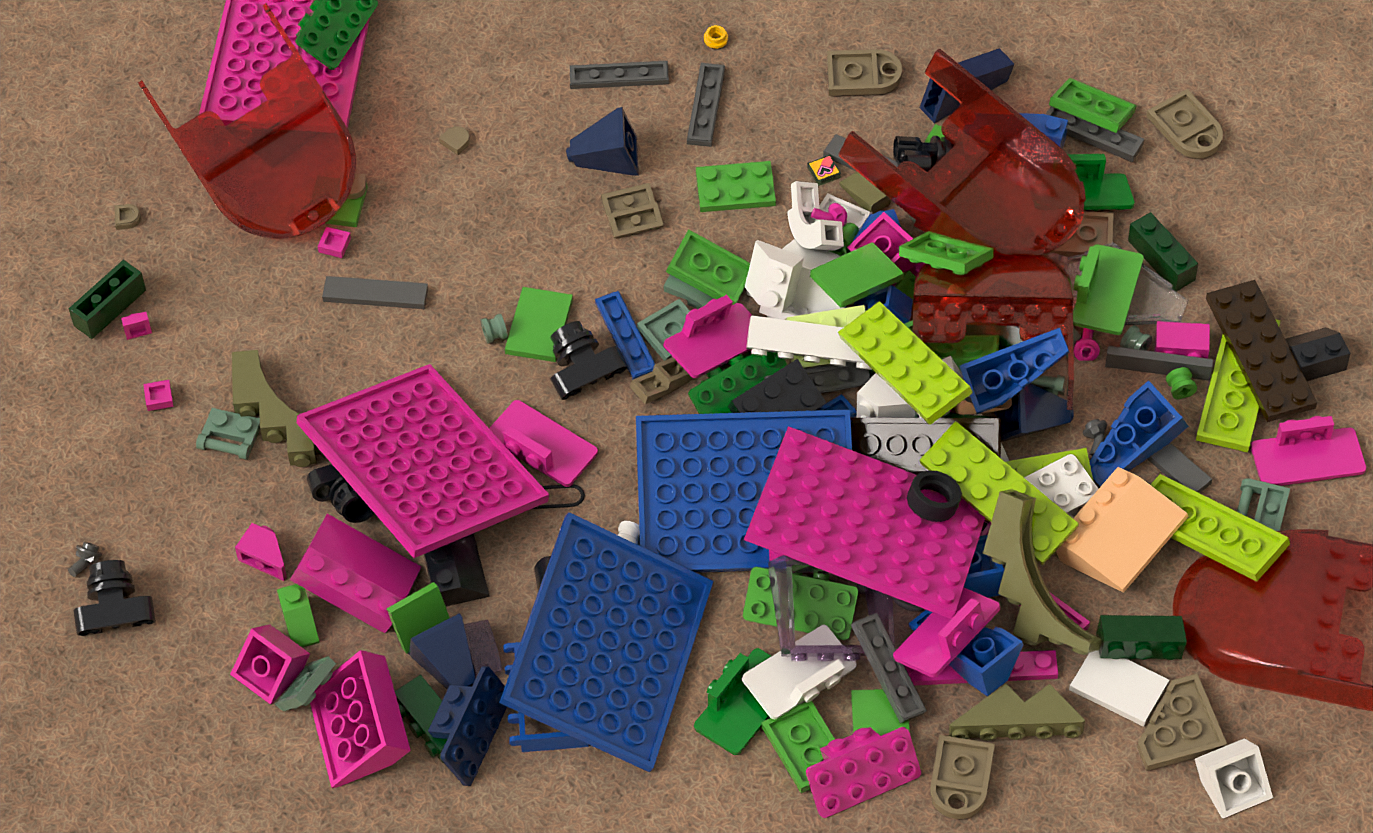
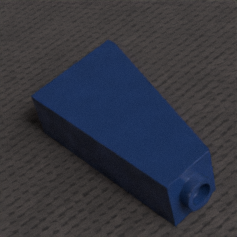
(989, 68)

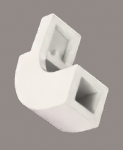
(807, 230)

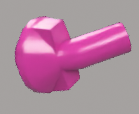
(835, 213)
(1086, 348)

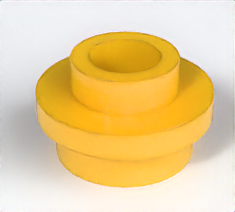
(715, 31)

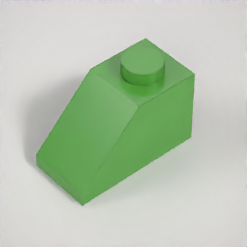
(298, 615)

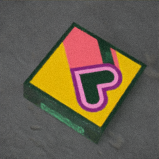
(824, 170)

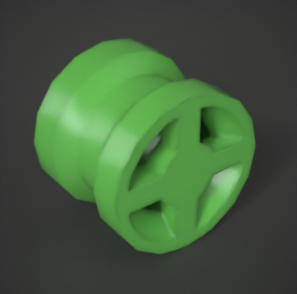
(1181, 383)

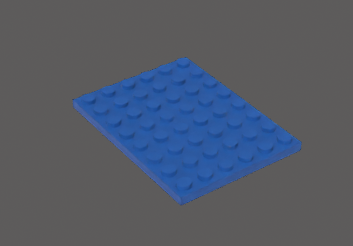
(707, 476)
(607, 642)

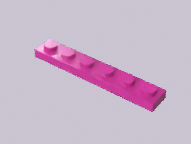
(1029, 666)

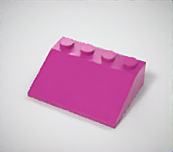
(355, 572)
(359, 719)

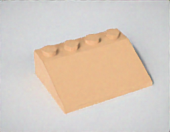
(1121, 530)

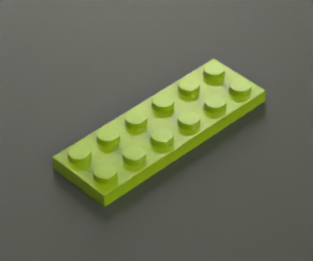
(905, 363)
(1229, 405)
(982, 478)
(1223, 532)

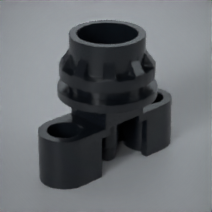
(923, 154)
(576, 348)
(329, 484)
(109, 585)

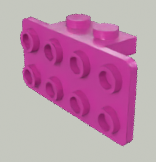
(710, 336)
(543, 443)
(1308, 452)
(942, 638)
(861, 768)

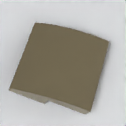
(631, 210)

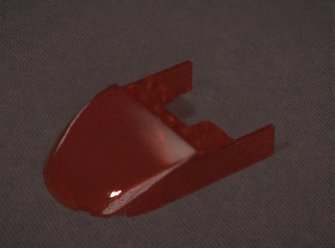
(279, 164)
(998, 183)
(1001, 292)
(1286, 624)

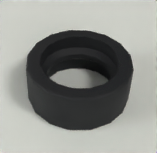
(930, 509)

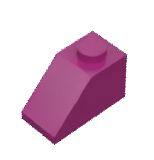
(261, 550)

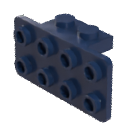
(469, 722)

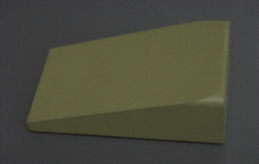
(865, 193)

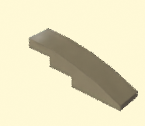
(661, 381)

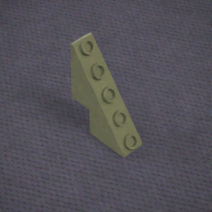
(1009, 716)

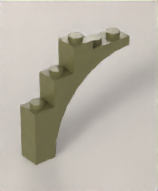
(277, 421)
(1012, 545)

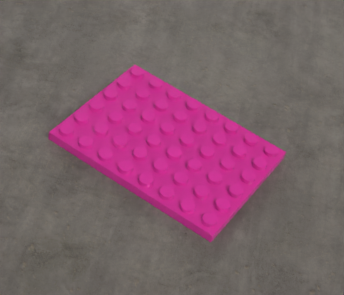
(251, 47)
(422, 460)
(857, 524)

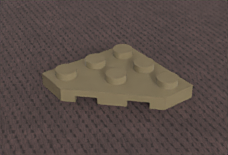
(1180, 726)

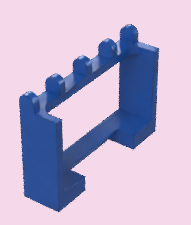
(541, 741)

